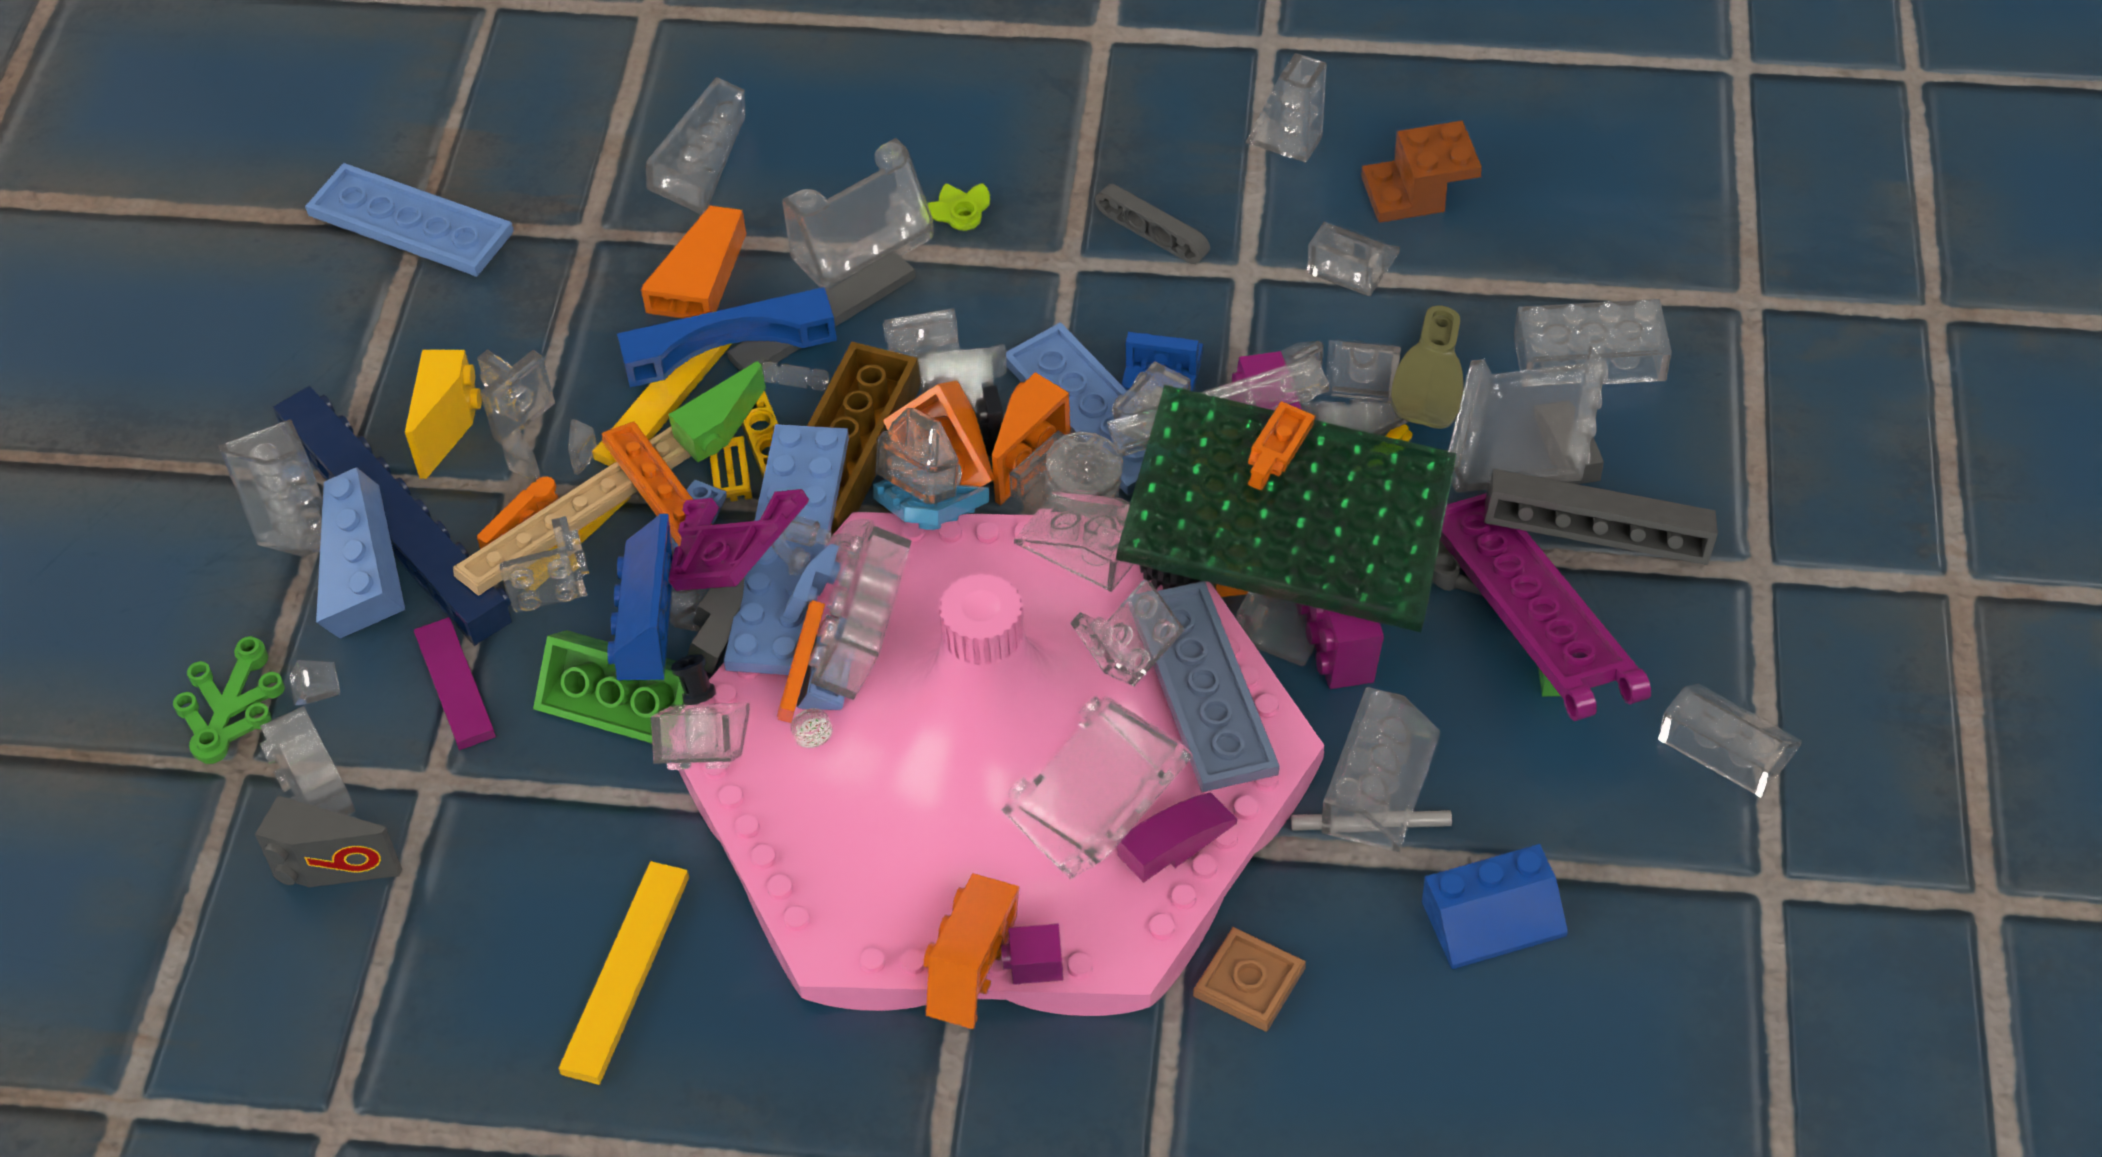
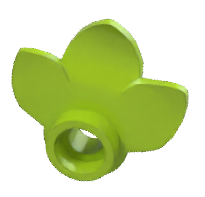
(960, 209)

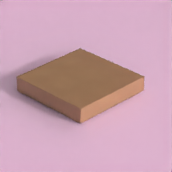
(1249, 979)

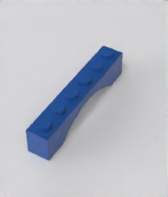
(793, 319)

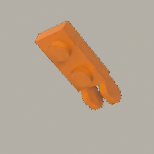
(522, 507)

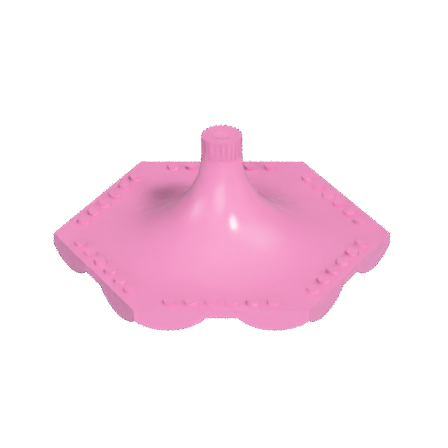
(974, 687)

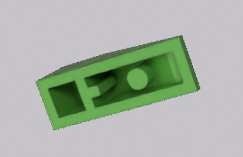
(716, 415)

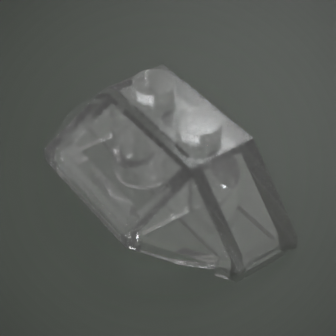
(919, 457)

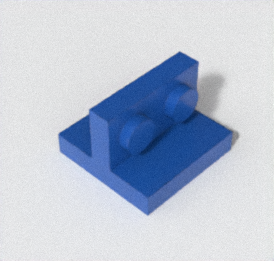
(1174, 353)

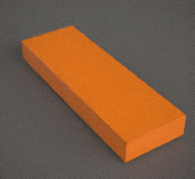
(800, 661)

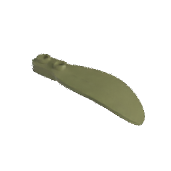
(1430, 375)

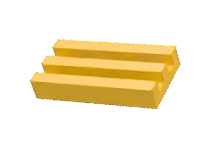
(733, 491)

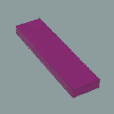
(454, 683)

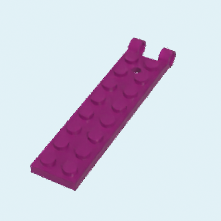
(1540, 609)

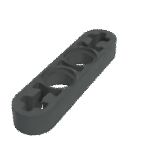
(1152, 224)

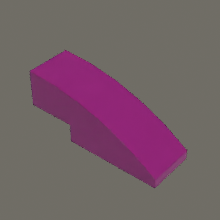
(1174, 835)

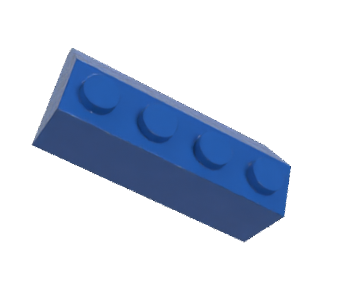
(643, 604)

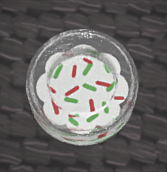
(811, 728)

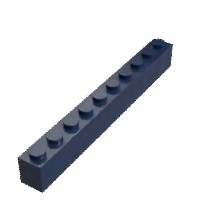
(416, 539)

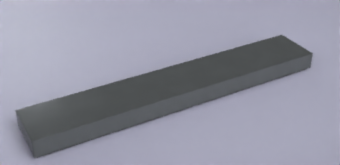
(845, 301)

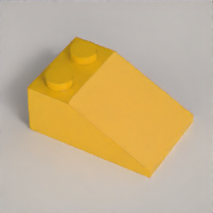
(440, 407)

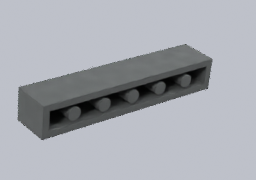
(1600, 516)

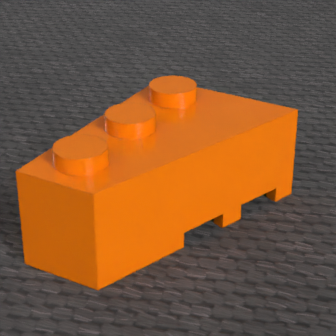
(968, 947)

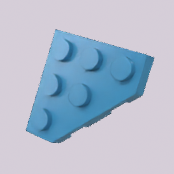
(929, 515)

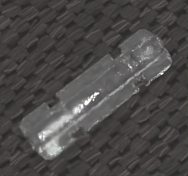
(795, 376)

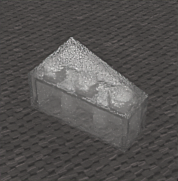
(1294, 111)

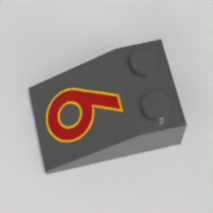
(324, 846)

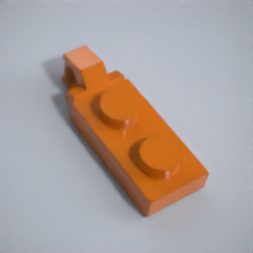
(1278, 443)

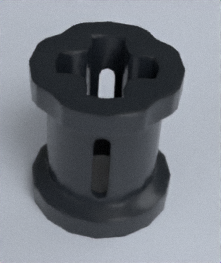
(693, 679)

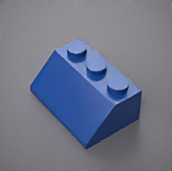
(1494, 906)

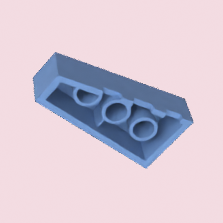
(356, 557)

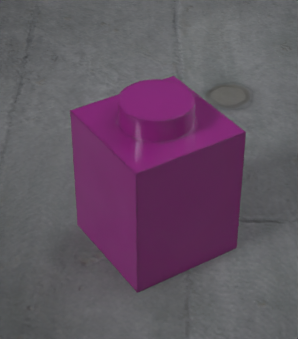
(1033, 954)

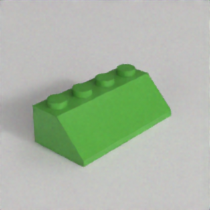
(585, 689)

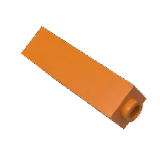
(698, 267)

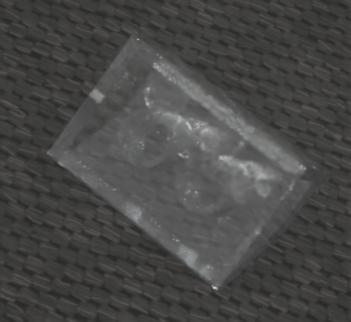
(1727, 738)

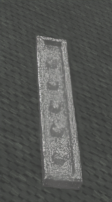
(1263, 390)

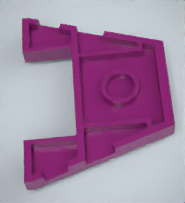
(726, 552)

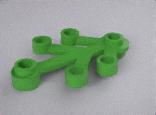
(250, 657)

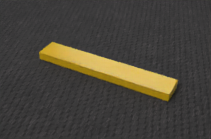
(663, 397)
(624, 973)

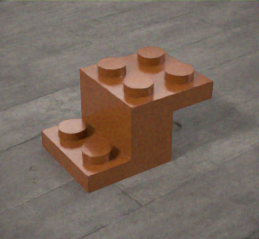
(1422, 168)

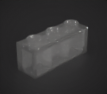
(304, 762)

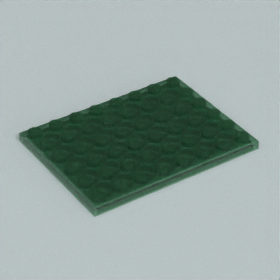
(1337, 531)

